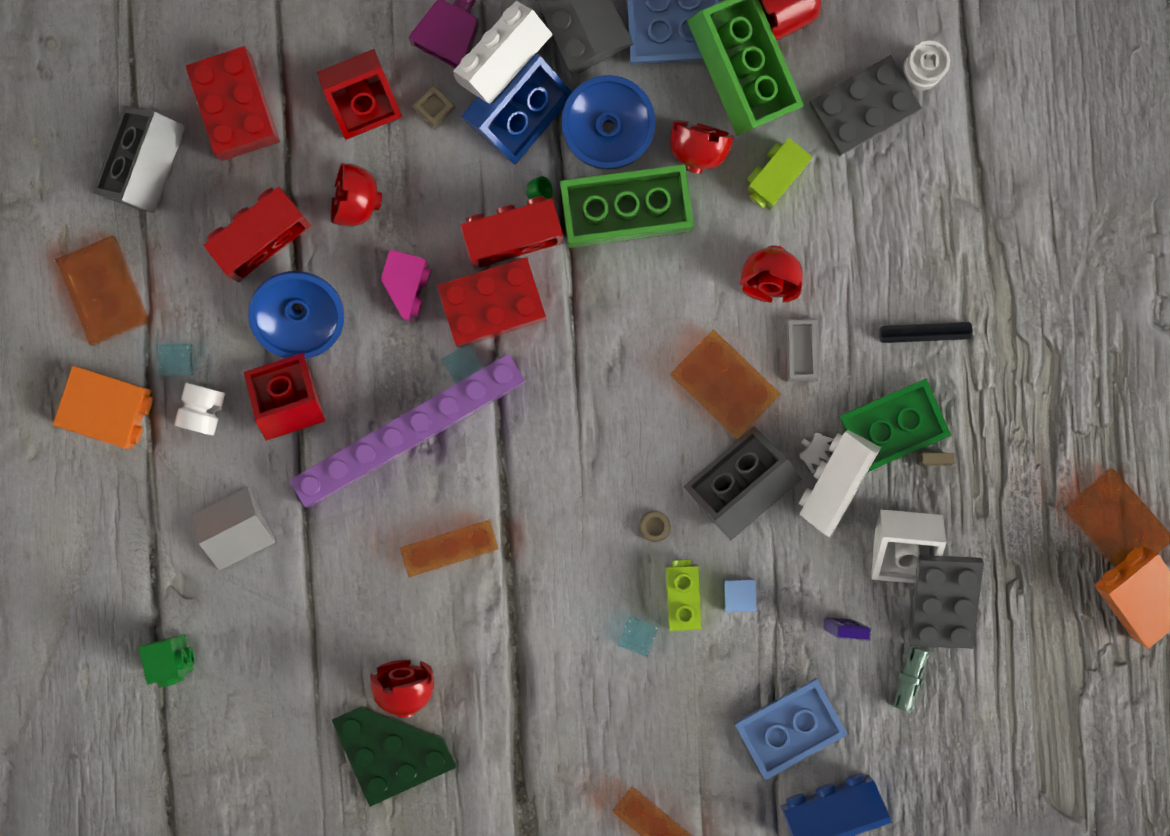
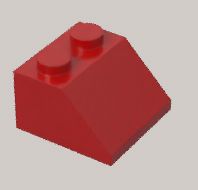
(359, 94)
(283, 397)

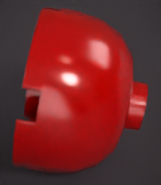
(699, 146)
(354, 196)
(772, 274)
(402, 687)

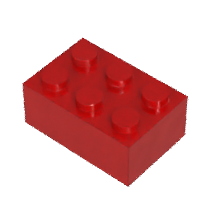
(232, 103)
(512, 232)
(256, 234)
(491, 302)

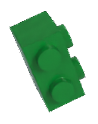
(166, 661)

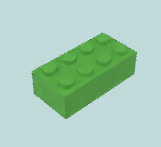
(745, 63)
(626, 206)

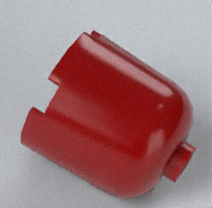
(790, 15)

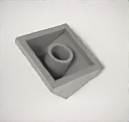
(232, 529)

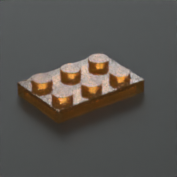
(102, 290)
(725, 384)
(1116, 518)

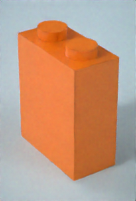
(103, 408)
(1139, 595)

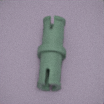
(910, 679)

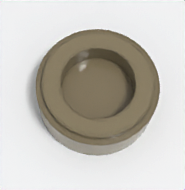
(654, 526)

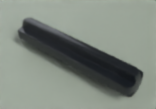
(926, 332)

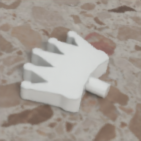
(815, 450)

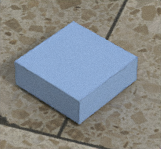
(740, 595)

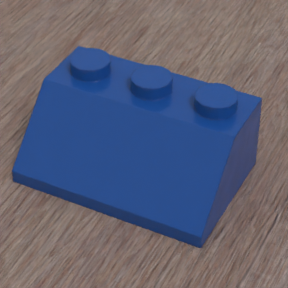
(520, 110)
(837, 809)

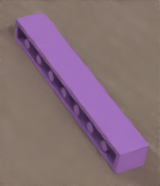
(407, 431)

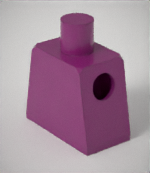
(446, 31)

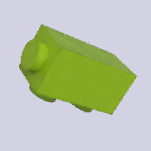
(776, 177)
(683, 596)

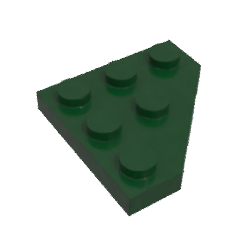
(390, 753)

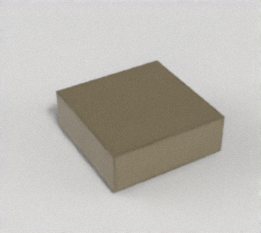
(433, 106)
(935, 459)

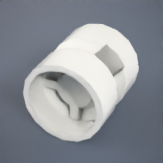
(926, 65)
(199, 409)

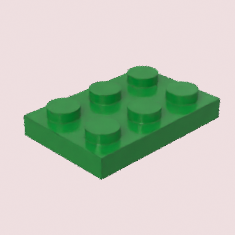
(899, 422)

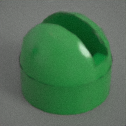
(539, 185)

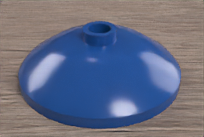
(612, 101)
(294, 331)

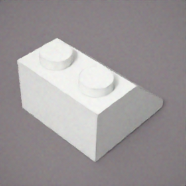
(900, 540)

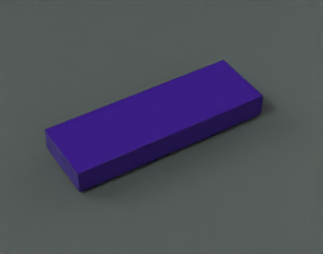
(847, 628)

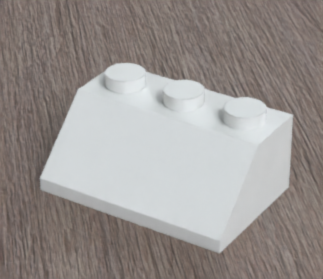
(502, 52)
(837, 481)

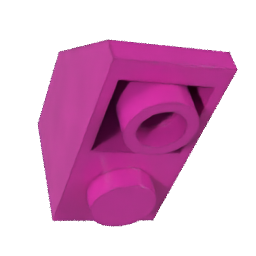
(403, 279)

